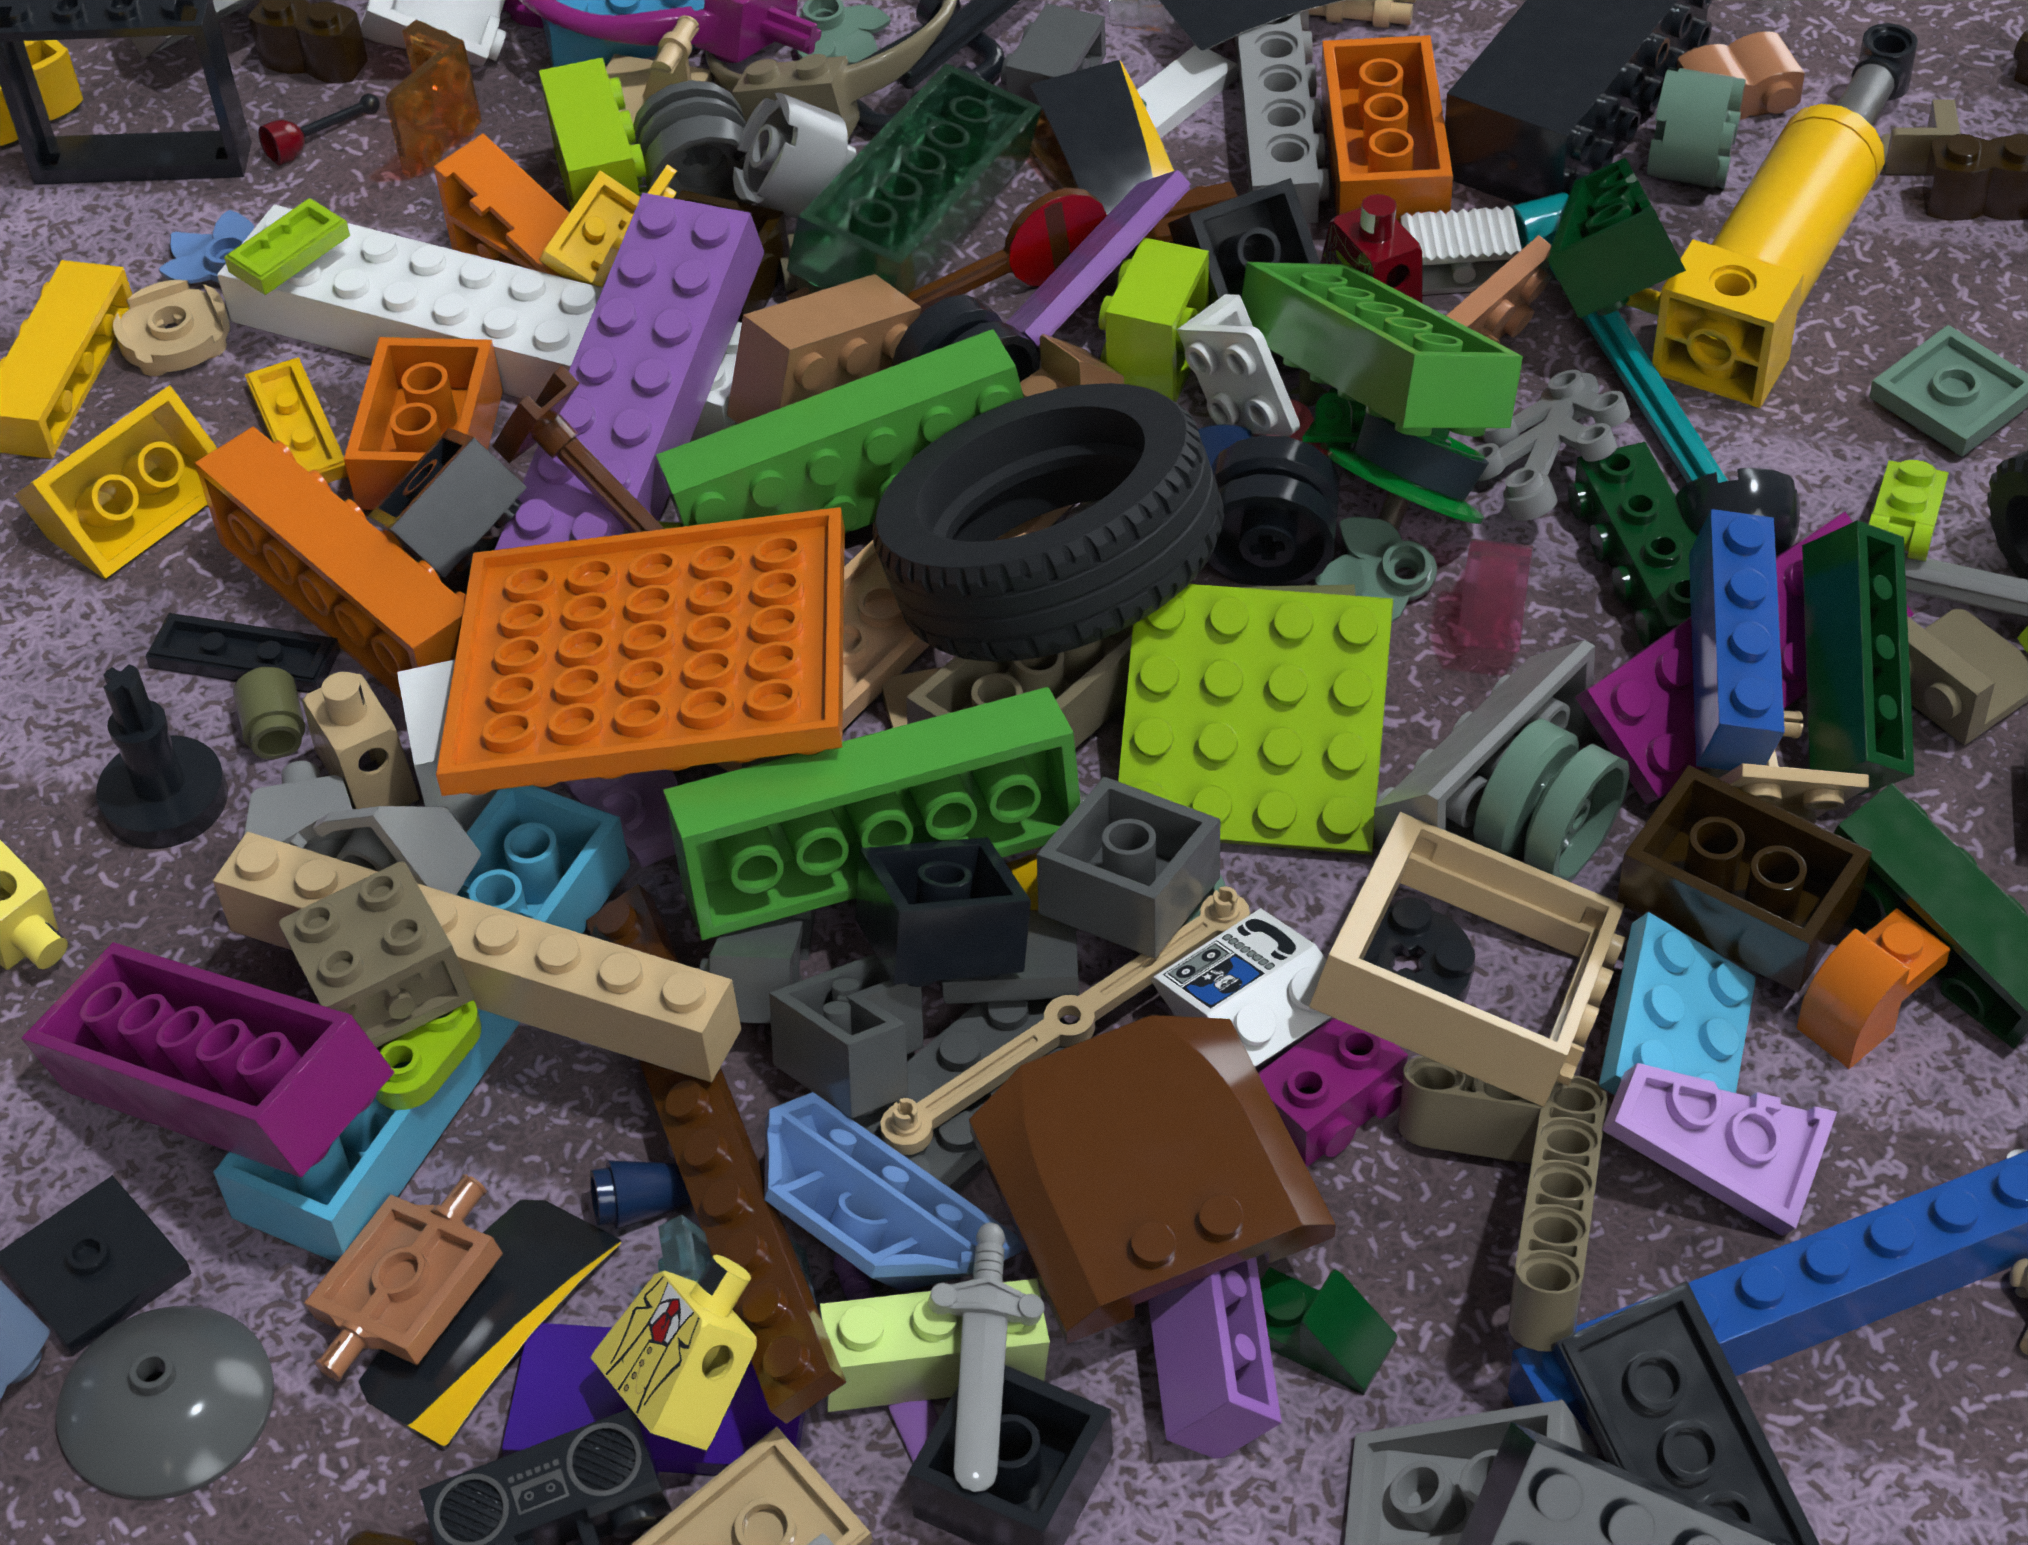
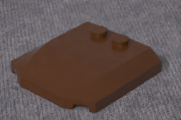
(1144, 1167)

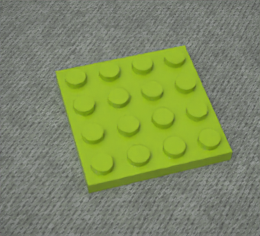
(1262, 713)

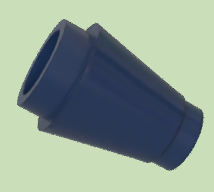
(636, 1191)

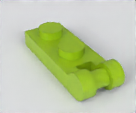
(1910, 504)

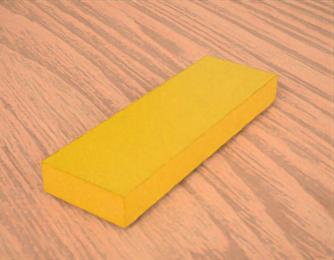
(296, 417)

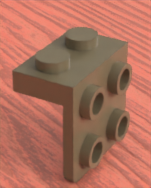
(1965, 674)

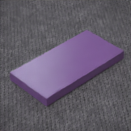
(1098, 255)

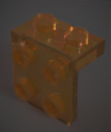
(434, 102)

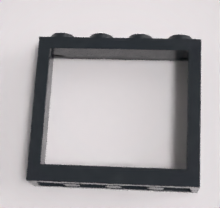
(120, 155)

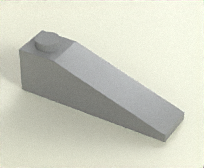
(380, 836)

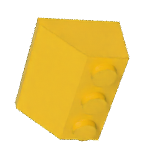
(123, 486)

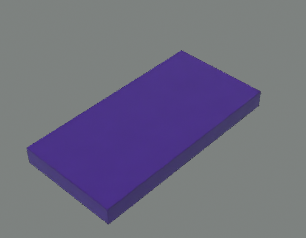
(566, 1390)

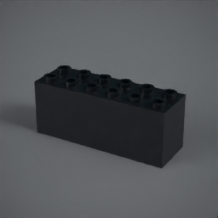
(1564, 91)

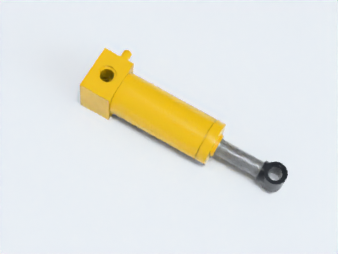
(1737, 303)

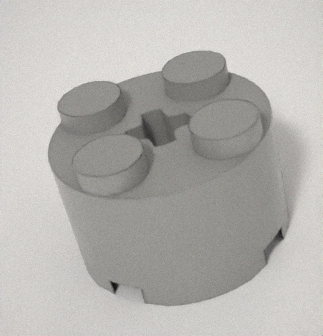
(790, 154)

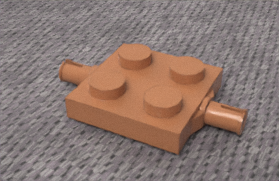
(403, 1278)

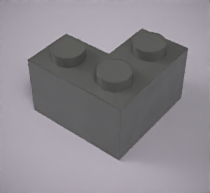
(848, 1035)

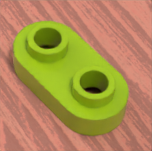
(433, 1055)

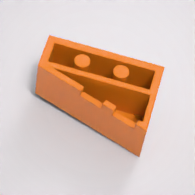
(496, 206)

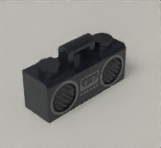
(555, 1491)

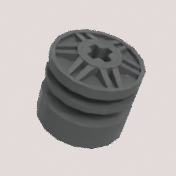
(696, 133)

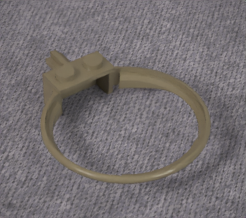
(830, 80)

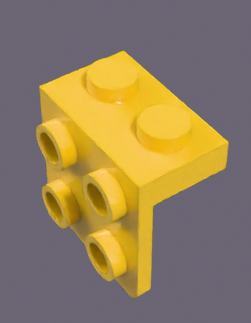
(596, 227)

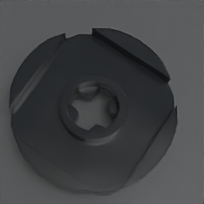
(1433, 938)

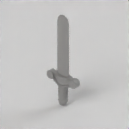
(986, 1310)

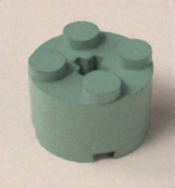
(1696, 127)

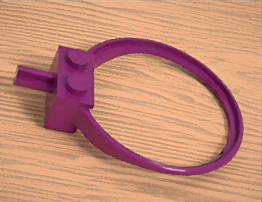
(726, 27)

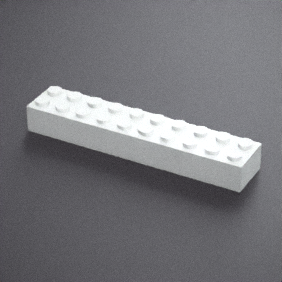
(419, 290)

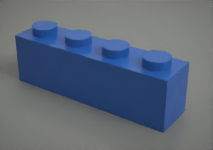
(1735, 641)

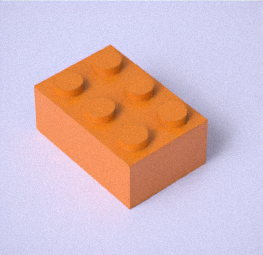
(411, 400)

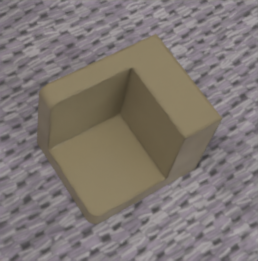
(1909, 148)

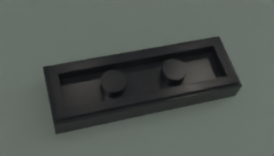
(233, 649)

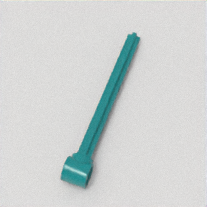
(1627, 356)

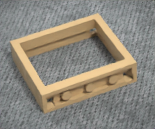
(1443, 1026)

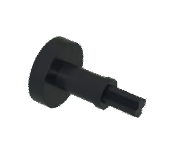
(160, 783)

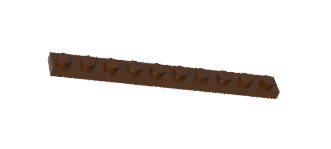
(727, 1193)

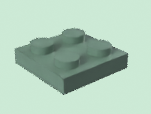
(1953, 390)

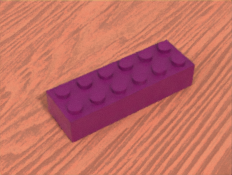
(210, 1057)

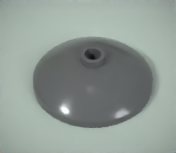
(172, 1431)

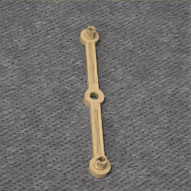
(910, 1125)

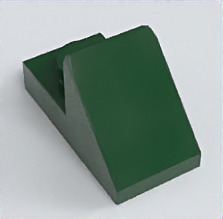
(1326, 1328)

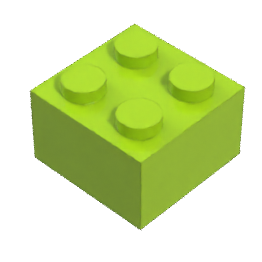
(1154, 298)

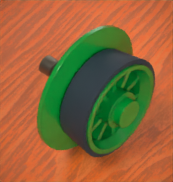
(1419, 469)

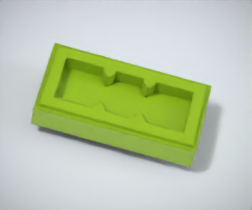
(287, 246)

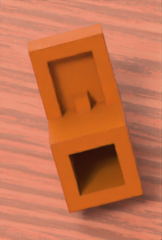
(1862, 986)

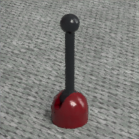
(285, 140)

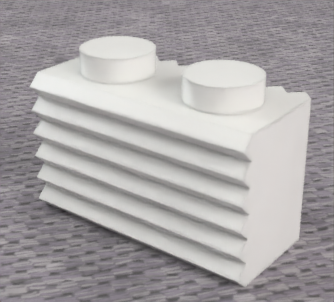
(1462, 246)

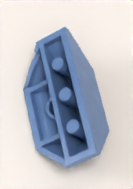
(868, 1198)

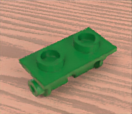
(1336, 422)

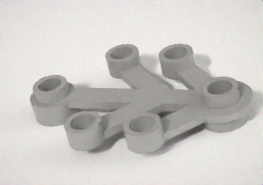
(1566, 399)

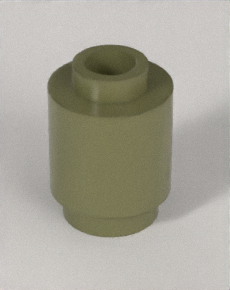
(269, 712)

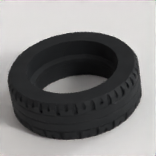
(1072, 578)

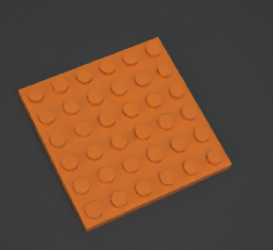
(648, 653)

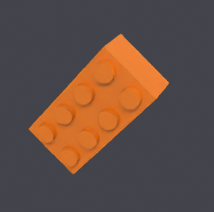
(1385, 124)

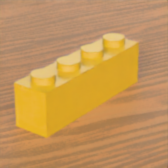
(59, 356)

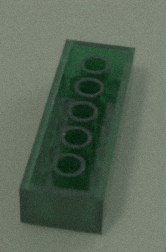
(915, 184)

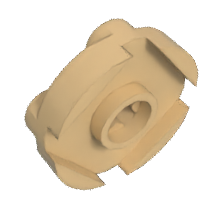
(197, 337)

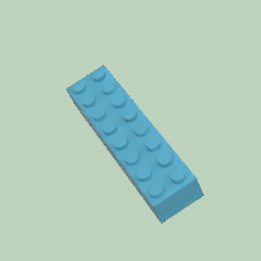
(538, 861)

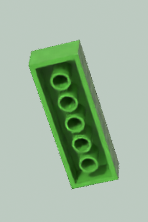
(1382, 348)
(841, 442)
(794, 826)

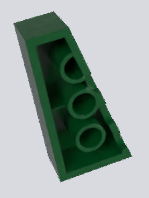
(1610, 242)
(1951, 898)

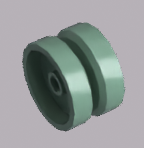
(1551, 800)

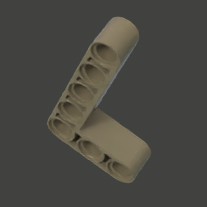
(1563, 1145)

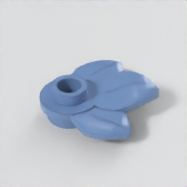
(202, 255)

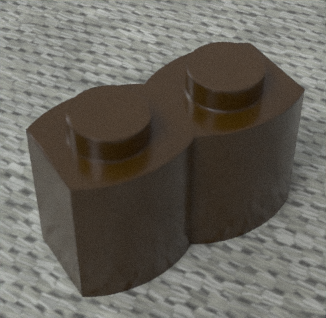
(309, 39)
(1977, 178)

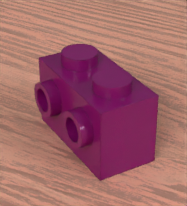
(1334, 1086)

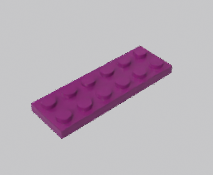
(1649, 700)

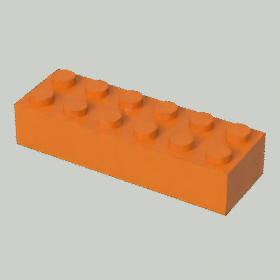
(329, 559)

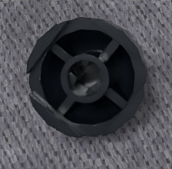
(1754, 493)

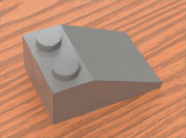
(1425, 1477)

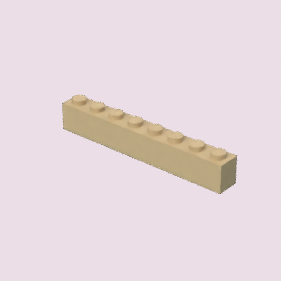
(515, 963)

